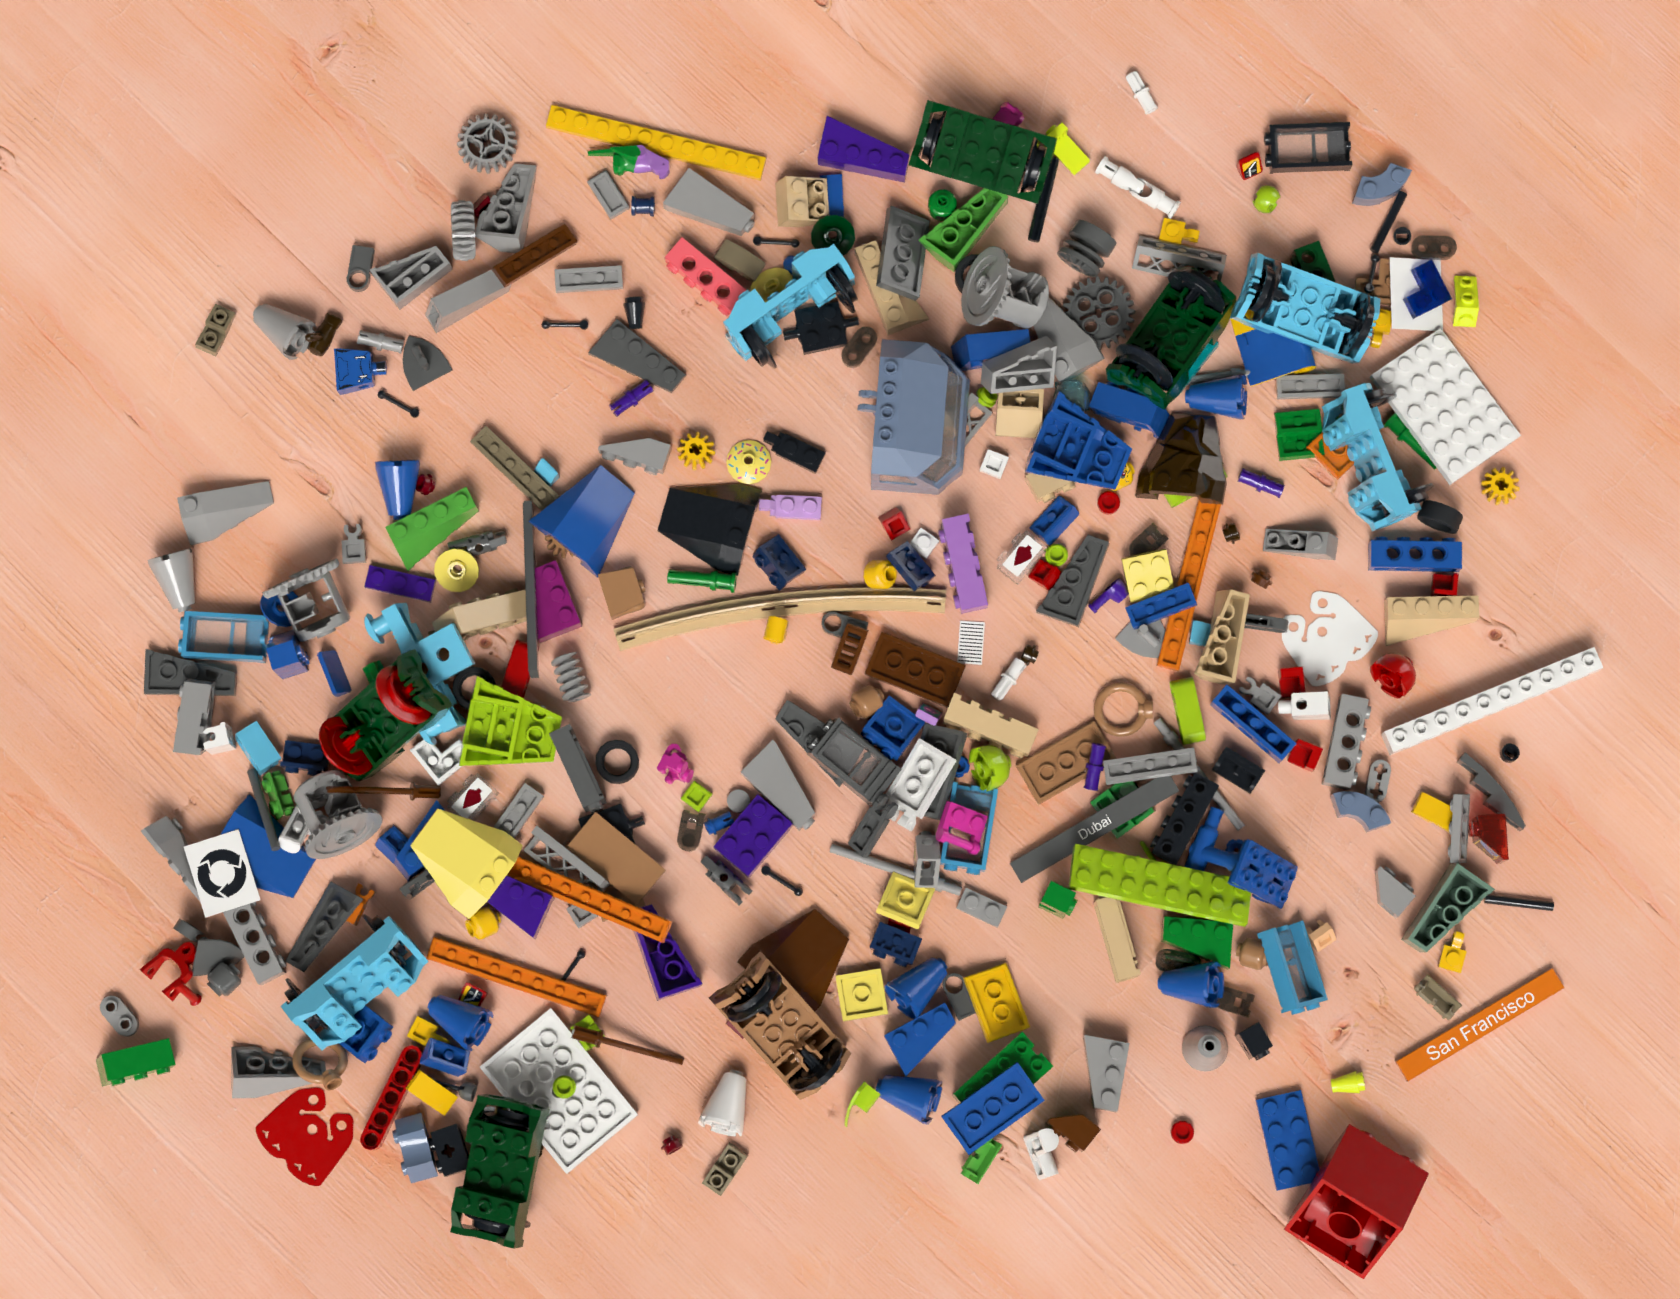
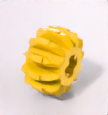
(692, 457)
(1493, 490)

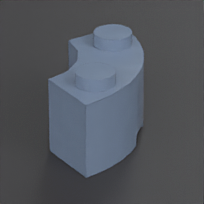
(1382, 187)
(1361, 808)
(415, 1148)

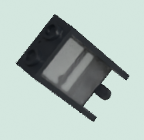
(1308, 147)

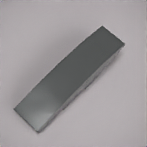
(1497, 798)

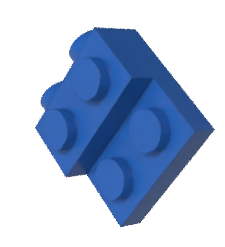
(892, 728)
(369, 1036)

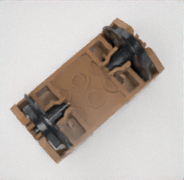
(781, 1027)

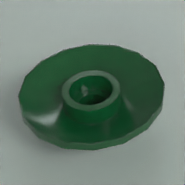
(845, 233)

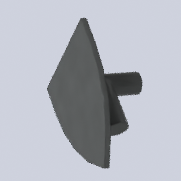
(423, 362)
(212, 952)

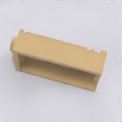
(1116, 938)

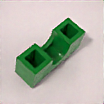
(1058, 900)

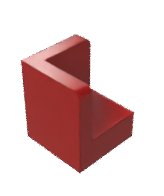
(1444, 585)
(1291, 681)
(1305, 755)

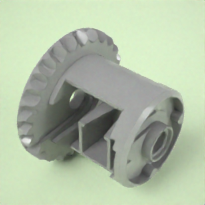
(1002, 291)
(304, 605)
(348, 822)

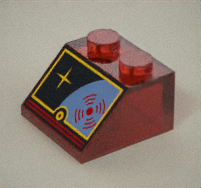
(1490, 836)

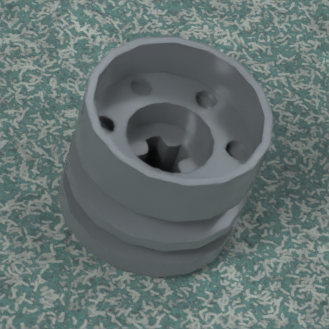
(1085, 250)

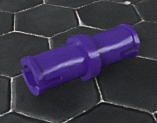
(631, 398)
(1261, 483)
(1094, 766)

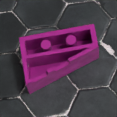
(554, 604)

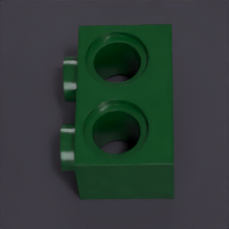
(1318, 266)

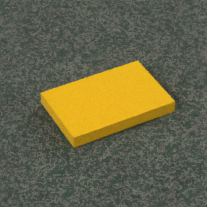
(996, 1002)

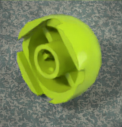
(990, 766)

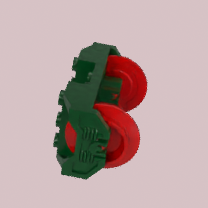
(382, 719)

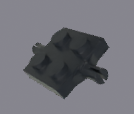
(820, 328)
(617, 818)

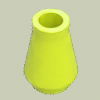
(1349, 1083)

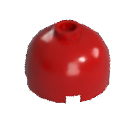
(1395, 674)

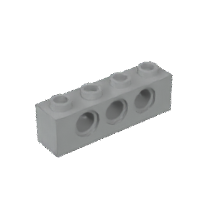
(1361, 710)
(262, 971)

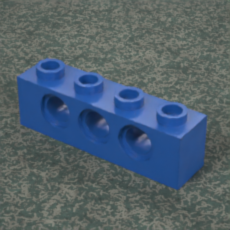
(1380, 561)
(1253, 724)

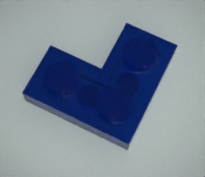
(1431, 293)

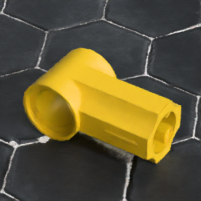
(775, 630)

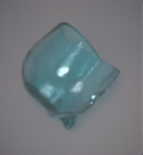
(1074, 391)

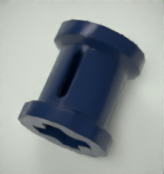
(643, 206)

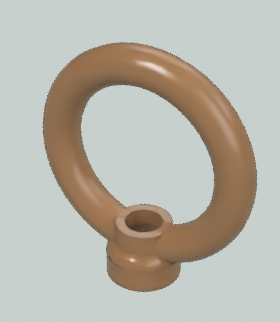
(1145, 709)
(329, 1078)

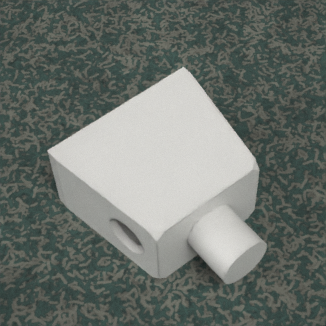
(1317, 706)

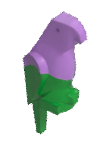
(635, 160)

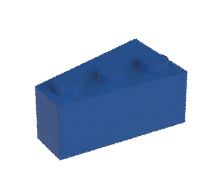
(977, 348)
(1128, 407)
(286, 655)
(407, 860)
(918, 1037)

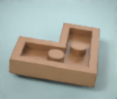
(1381, 286)

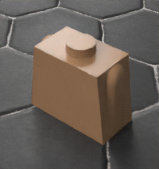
(622, 591)

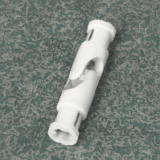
(1126, 180)

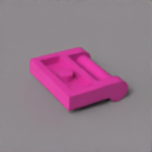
(962, 820)

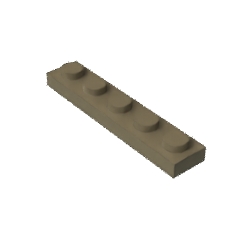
(514, 468)

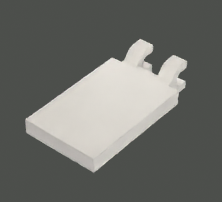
(918, 782)

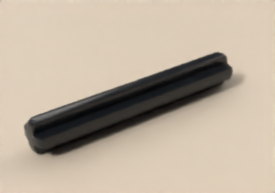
(1042, 206)

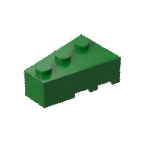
(1203, 938)

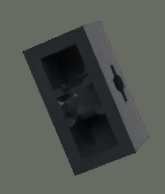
(1254, 1042)
(453, 1137)

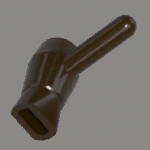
(321, 340)

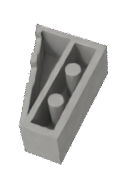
(1021, 368)

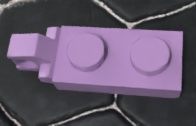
(793, 507)

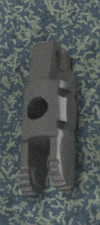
(487, 540)
(719, 869)

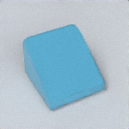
(546, 472)
(1199, 633)

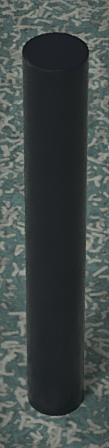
(1388, 222)
(1519, 902)

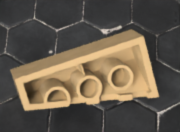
(894, 310)
(1426, 615)
(1223, 647)

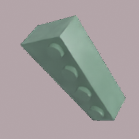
(1447, 905)

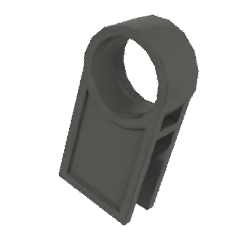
(360, 262)
(844, 620)
(1266, 623)
(187, 930)
(960, 1001)

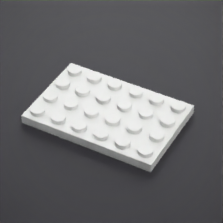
(1445, 406)
(527, 1073)

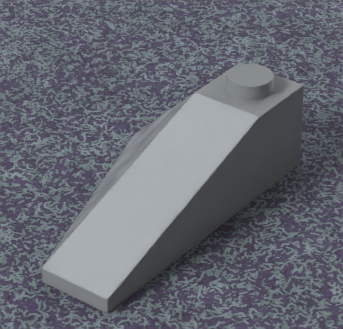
(507, 216)
(1075, 348)
(216, 511)
(170, 843)
(265, 1073)

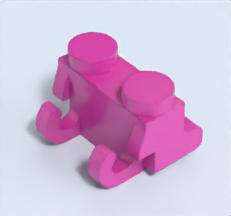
(1009, 115)
(676, 765)

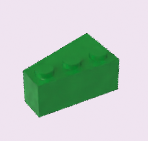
(135, 1062)

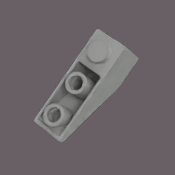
(643, 453)
(1301, 543)

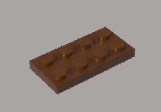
(915, 669)

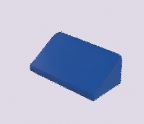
(1054, 520)
(334, 673)
(391, 843)
(445, 1057)

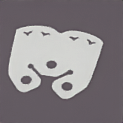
(1334, 648)

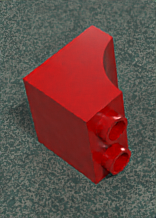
(1357, 1201)

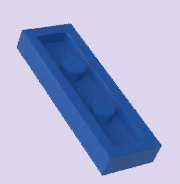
(1161, 606)

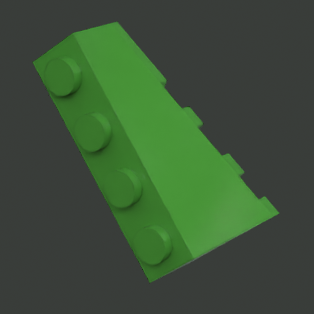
(962, 230)
(426, 528)

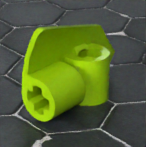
(863, 1098)

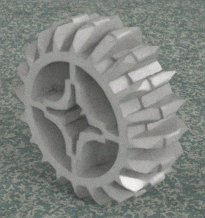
(490, 126)
(463, 230)

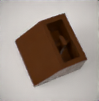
(1075, 1129)

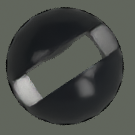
(1402, 241)
(1511, 750)

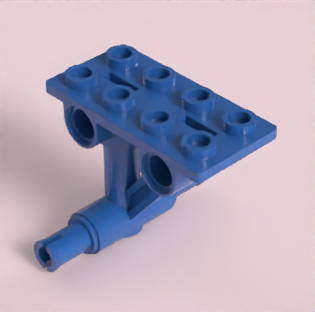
(1251, 869)

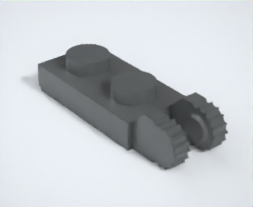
(872, 826)

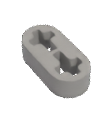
(1383, 782)

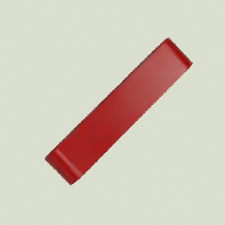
(517, 673)
(382, 1104)

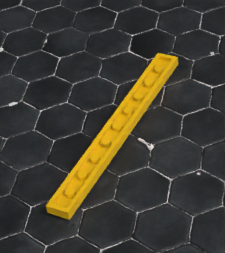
(658, 142)

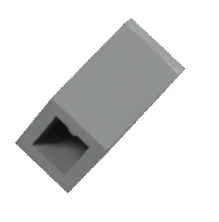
(1391, 893)

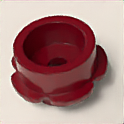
(425, 484)
(671, 1144)

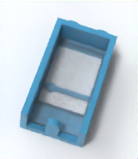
(224, 636)
(979, 801)
(1293, 967)

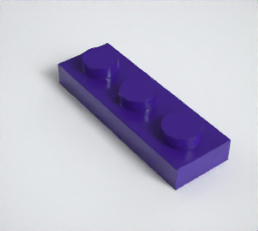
(400, 583)

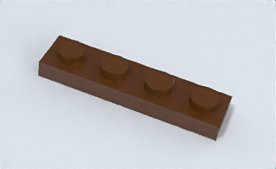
(534, 255)

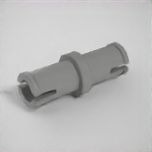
(380, 341)

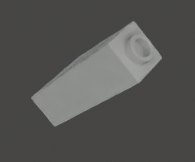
(705, 203)
(463, 300)
(777, 783)

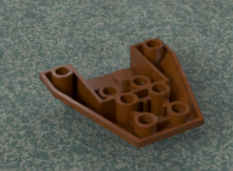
(804, 954)

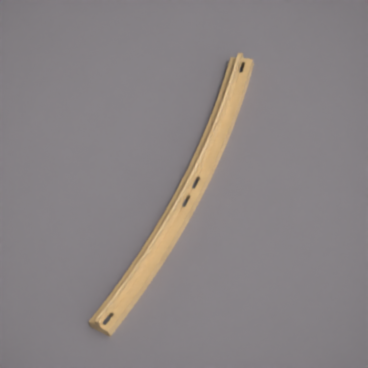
(751, 609)

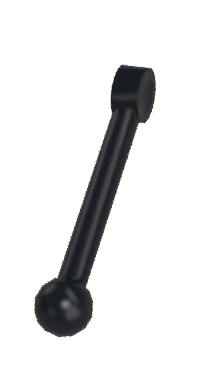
(758, 241)
(1369, 287)
(583, 324)
(413, 412)
(766, 871)
(580, 955)

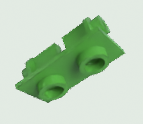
(274, 786)
(976, 1166)

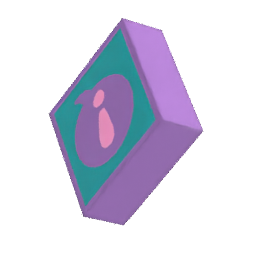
(928, 714)

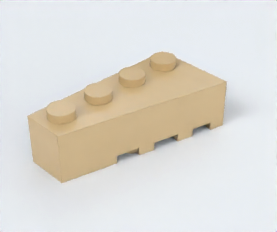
(485, 615)
(990, 726)

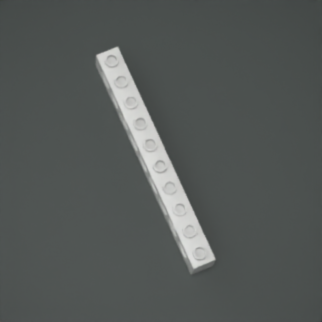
(1492, 701)

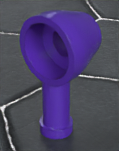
(1115, 591)

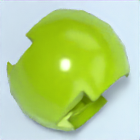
(1266, 199)

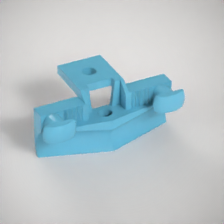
(408, 636)

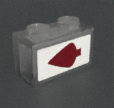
(1021, 557)
(472, 798)

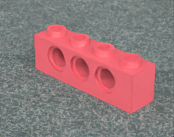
(685, 252)

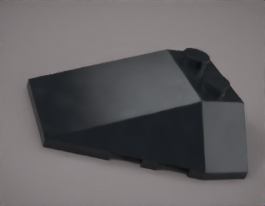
(711, 522)

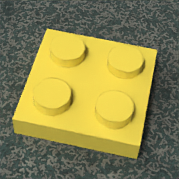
(1147, 574)
(904, 901)
(861, 994)

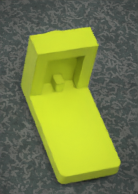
(1066, 150)
(1465, 301)

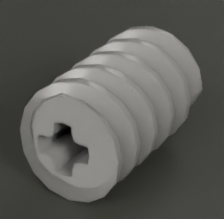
(569, 677)

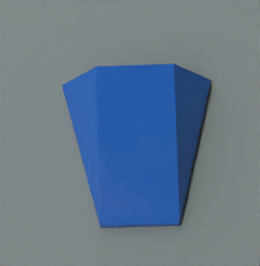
(1077, 448)
(587, 517)
(272, 870)

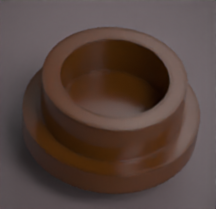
(1261, 579)

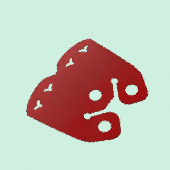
(297, 1145)

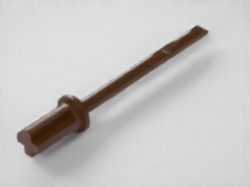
(414, 791)
(596, 1038)

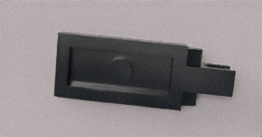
(795, 451)

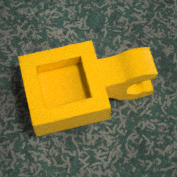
(1175, 232)
(1382, 326)
(1452, 956)
(423, 1030)

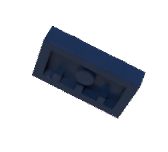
(778, 562)
(910, 566)
(304, 757)
(895, 944)

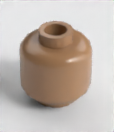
(866, 701)
(1252, 954)

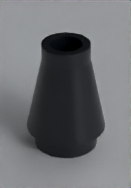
(634, 311)

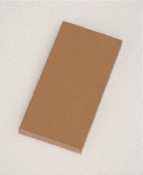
(1062, 763)
(616, 858)

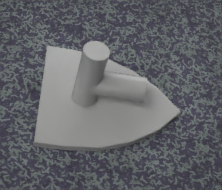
(1143, 641)

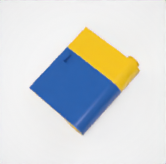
(1270, 354)

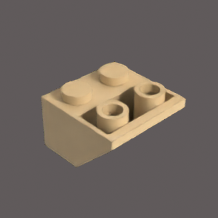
(801, 201)
(1019, 413)

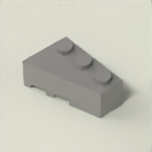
(411, 276)
(194, 716)
(1106, 1070)

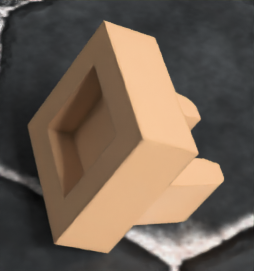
(1322, 936)

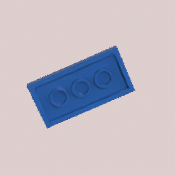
(992, 1108)
(1288, 1139)

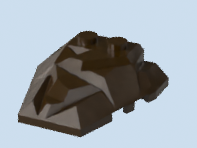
(1185, 461)

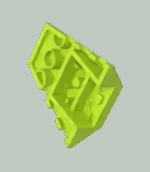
(506, 729)

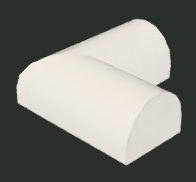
(437, 764)
(296, 831)
(1039, 1148)

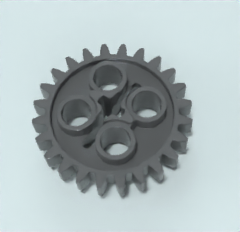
(1093, 293)

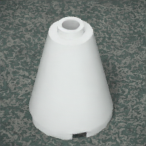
(727, 1105)

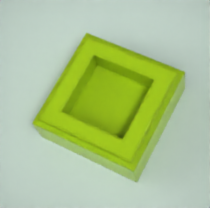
(696, 796)

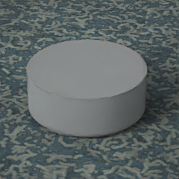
(738, 801)

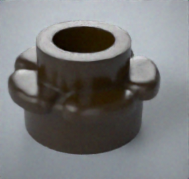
(1231, 533)
(1029, 654)

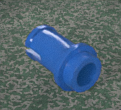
(717, 823)

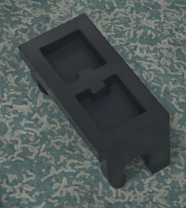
(1238, 770)

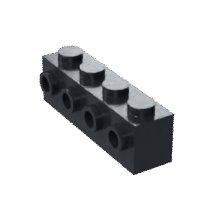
(1185, 818)

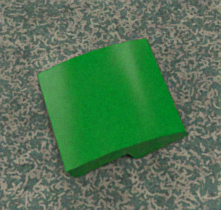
(1295, 432)
(1112, 795)

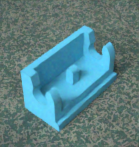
(257, 748)

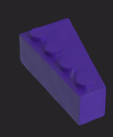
(860, 153)
(522, 904)
(666, 965)

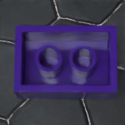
(753, 836)

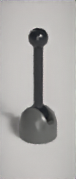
(466, 1091)

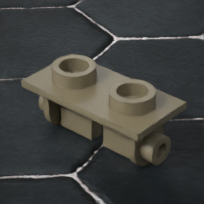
(1435, 994)

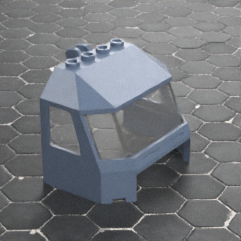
(917, 419)

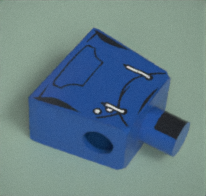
(356, 370)

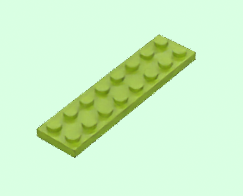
(1157, 885)

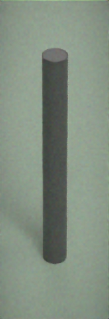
(263, 809)

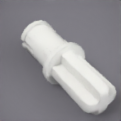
(1141, 92)
(1008, 679)

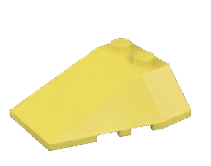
(465, 858)

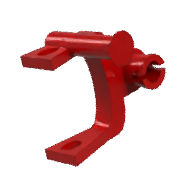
(183, 958)

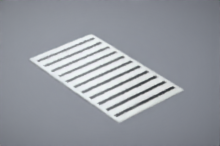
(971, 642)

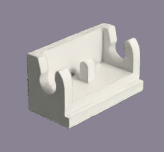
(222, 739)

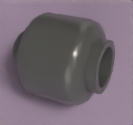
(224, 979)

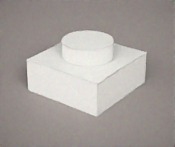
(994, 464)
(924, 543)

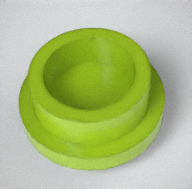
(986, 398)
(1056, 555)
(564, 1086)

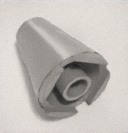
(284, 329)
(176, 578)
(1197, 1055)

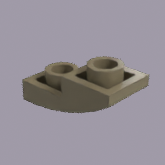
(739, 259)
(216, 330)
(725, 1169)

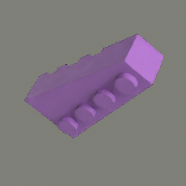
(963, 564)

